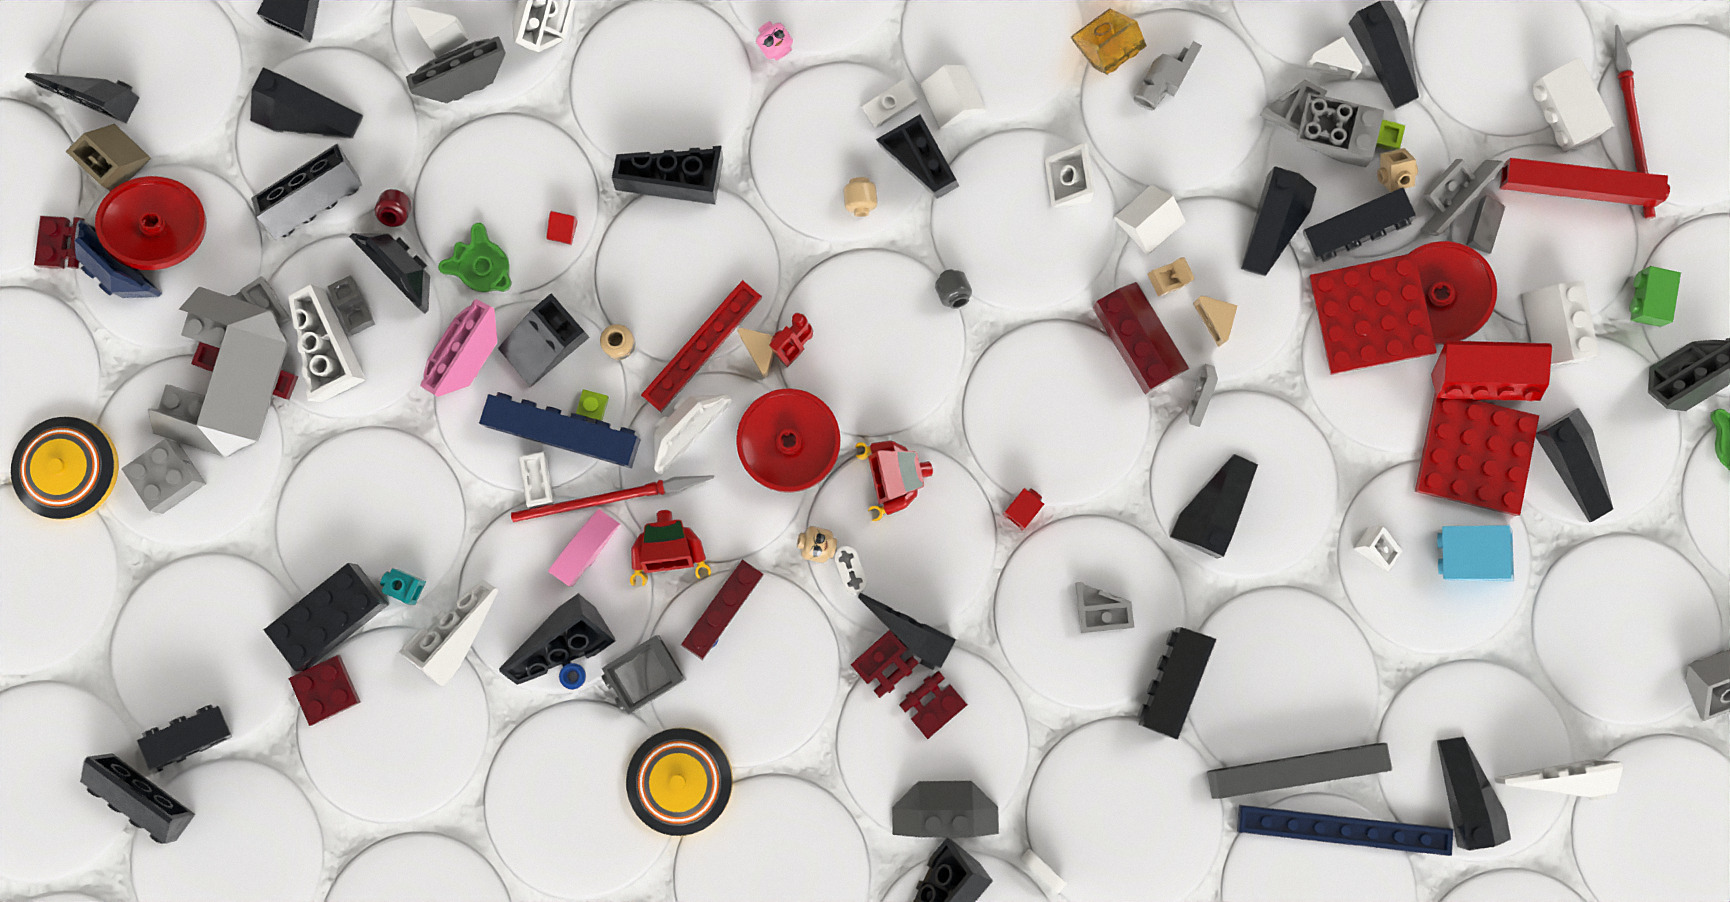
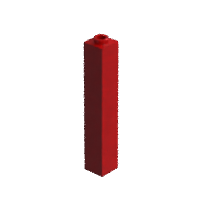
(1584, 182)

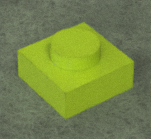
(1390, 135)
(592, 405)

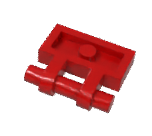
(789, 342)

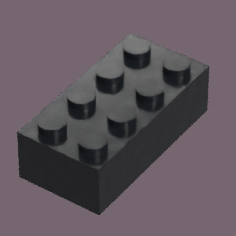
(326, 617)

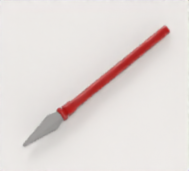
(1626, 80)
(671, 485)

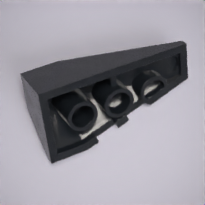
(1386, 45)
(97, 94)
(1280, 213)
(1576, 458)
(1216, 509)
(952, 876)

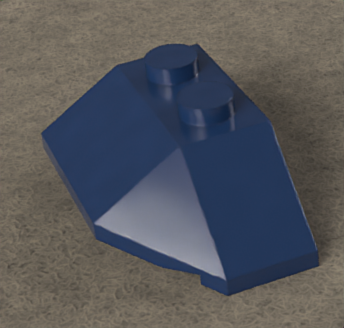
(114, 276)

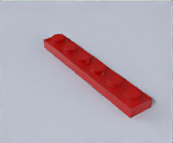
(701, 346)

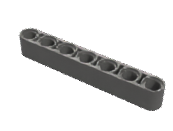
(1299, 770)

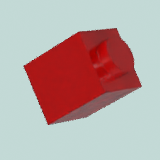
(1024, 508)

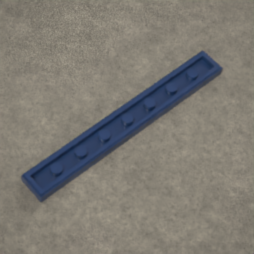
(1345, 830)

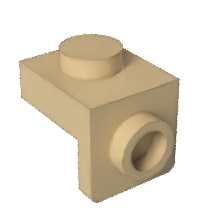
(1171, 277)

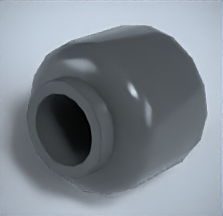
(953, 289)

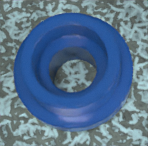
(564, 676)

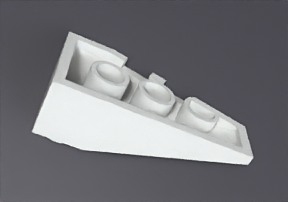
(445, 644)
(1585, 778)

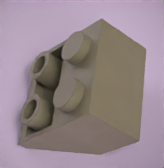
(108, 155)

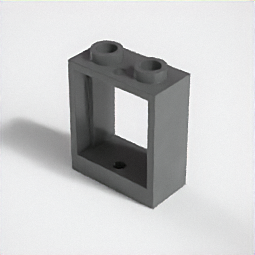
(668, 663)

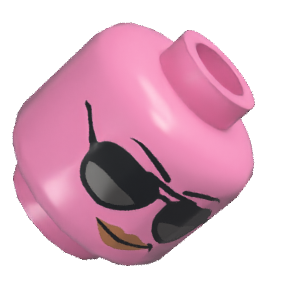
(774, 40)

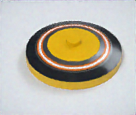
(64, 468)
(679, 781)

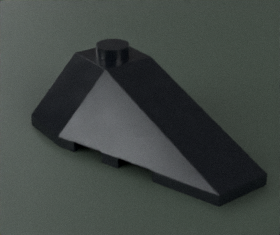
(291, 107)
(566, 634)
(919, 638)
(1473, 804)

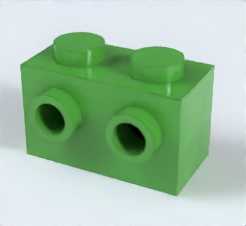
(1655, 296)

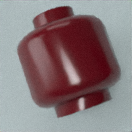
(392, 208)

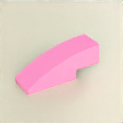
(584, 548)

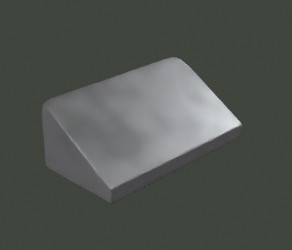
(1485, 224)

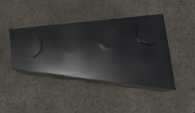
(671, 174)
(1360, 225)

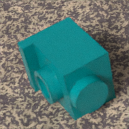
(410, 588)

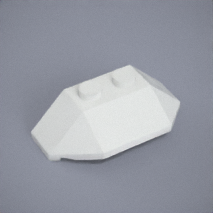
(541, 22)
(684, 427)

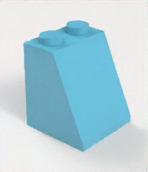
(1476, 553)

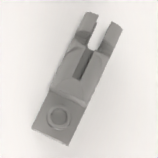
(1165, 77)

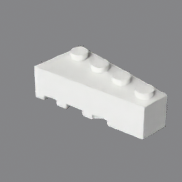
(324, 348)

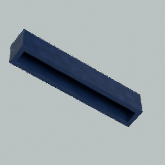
(560, 430)

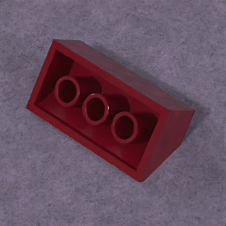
(1140, 337)

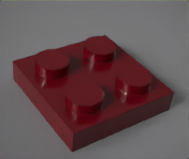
(324, 690)

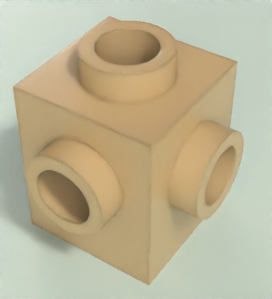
(1397, 169)

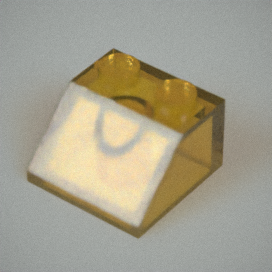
(1109, 40)

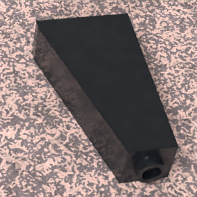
(291, 16)

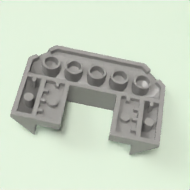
(241, 380)

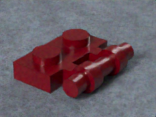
(52, 243)
(878, 658)
(938, 710)

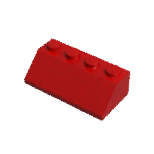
(1492, 370)

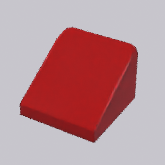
(561, 227)

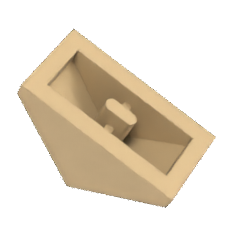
(1217, 317)
(759, 349)

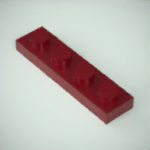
(206, 357)
(722, 610)

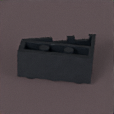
(919, 155)
(184, 738)

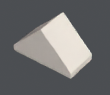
(1336, 59)
(1379, 547)

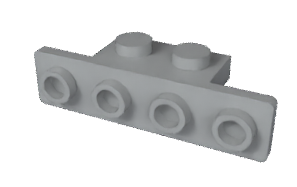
(1455, 191)

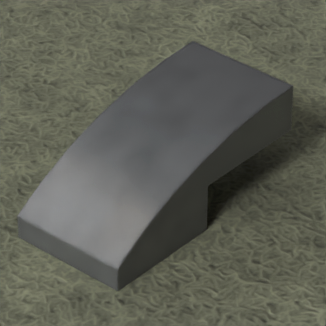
(351, 305)

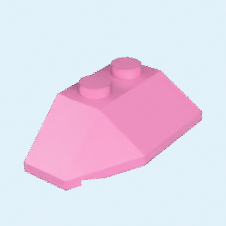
(461, 350)

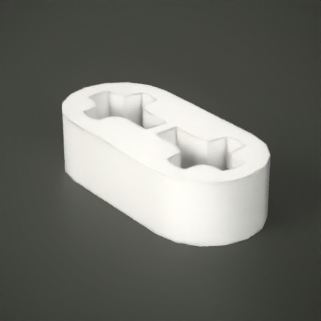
(844, 572)
(1043, 871)

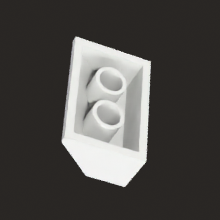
(1572, 105)
(1562, 318)

